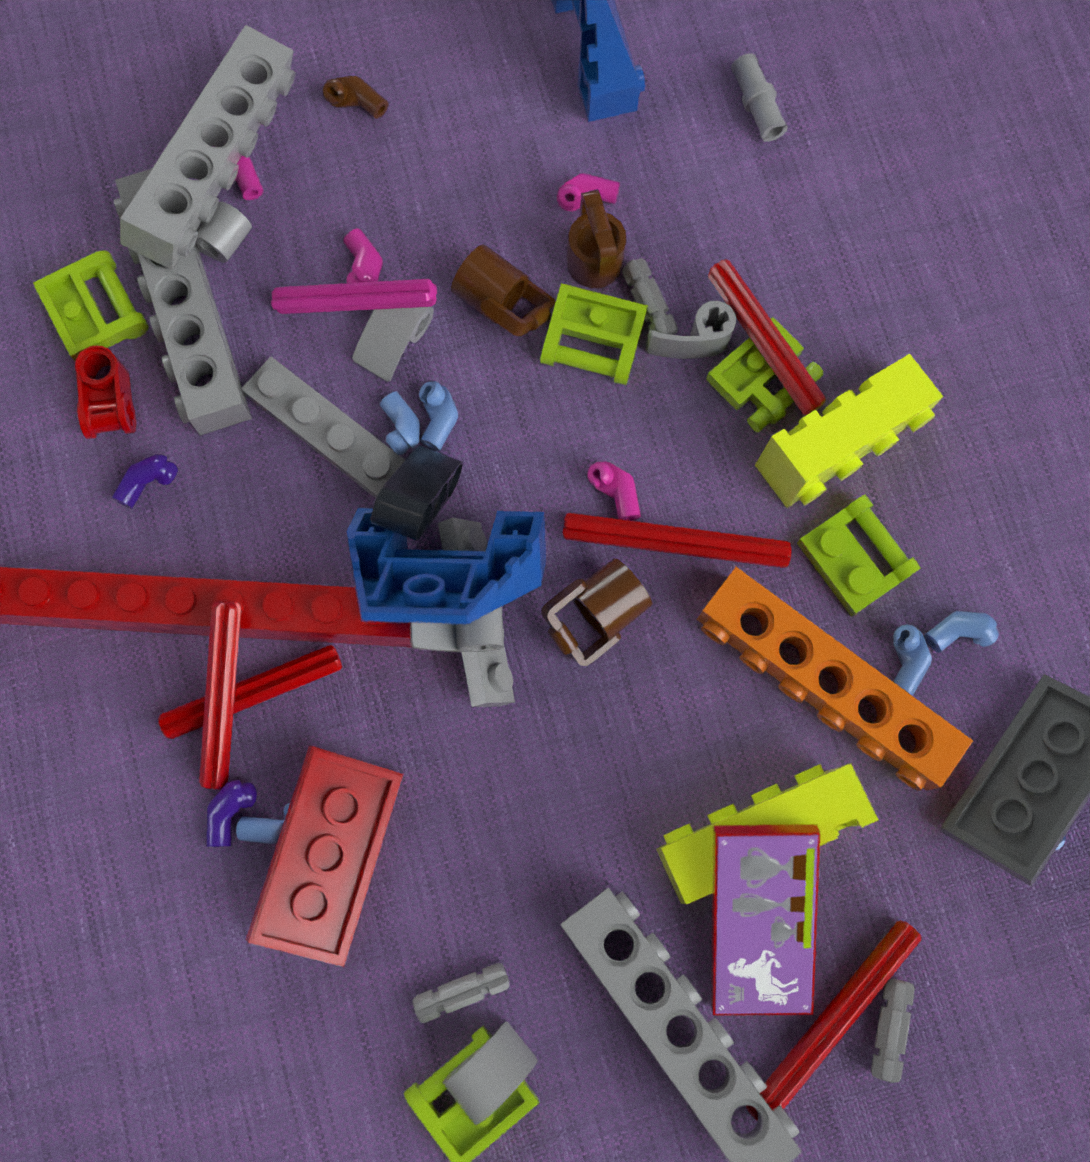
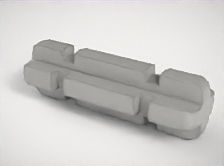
(648, 293)
(461, 992)
(892, 1030)

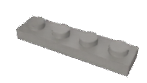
(322, 426)
(486, 672)

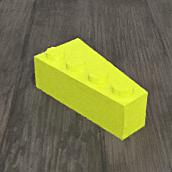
(850, 428)
(821, 798)

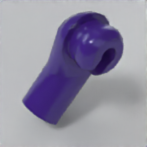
(142, 473)
(222, 809)

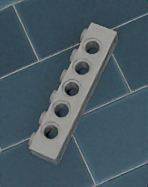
(224, 116)
(221, 400)
(774, 1131)

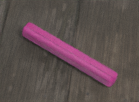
(354, 296)

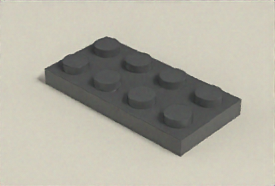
(1029, 784)

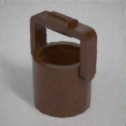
(595, 244)
(496, 287)
(606, 601)

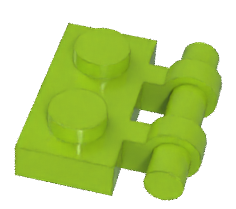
(744, 378)

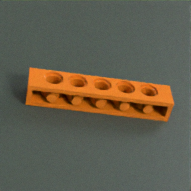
(937, 741)

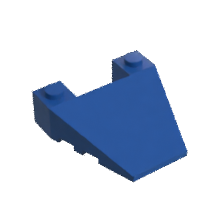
(606, 70)
(444, 584)

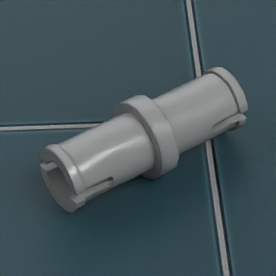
(759, 97)

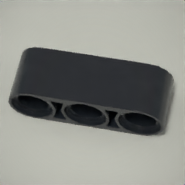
(416, 492)

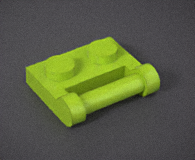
(76, 311)
(598, 320)
(846, 564)
(454, 1129)

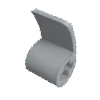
(223, 233)
(388, 336)
(702, 340)
(478, 636)
(491, 1073)

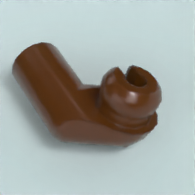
(352, 92)

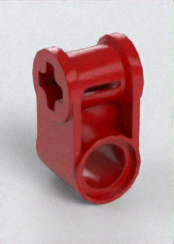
(106, 402)

